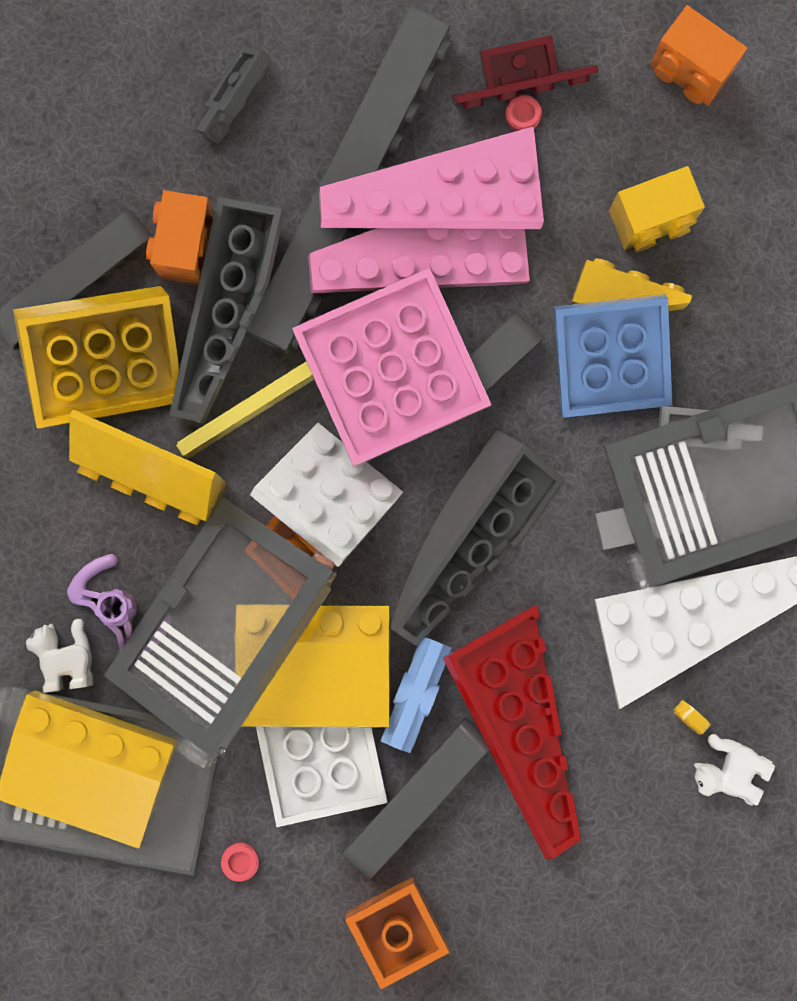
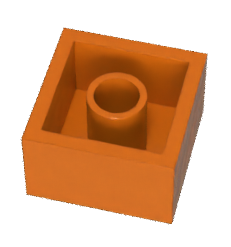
(697, 56)
(180, 236)
(397, 932)

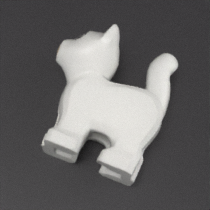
(69, 660)
(737, 772)

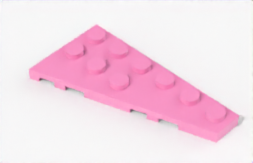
(462, 188)
(393, 254)

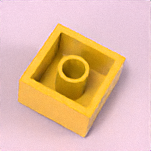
(656, 209)

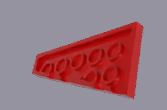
(507, 695)

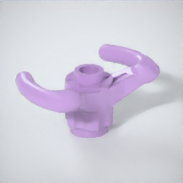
(81, 596)

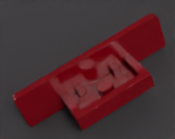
(521, 67)

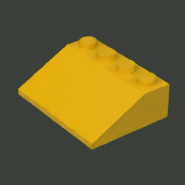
(98, 355)
(143, 468)
(332, 673)
(85, 768)

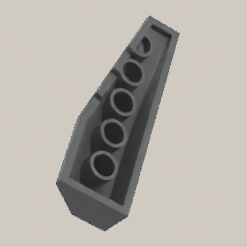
(227, 298)
(484, 514)

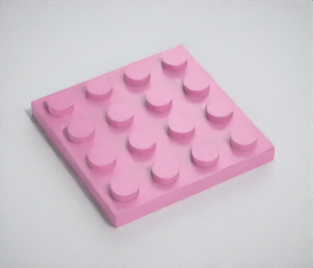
(391, 367)

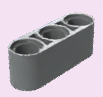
(504, 350)

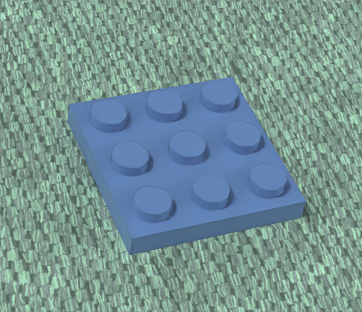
(613, 355)

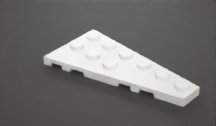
(677, 624)

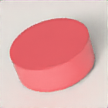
(523, 112)
(240, 862)

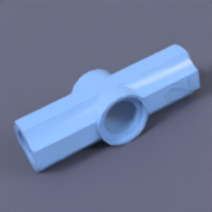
(415, 695)

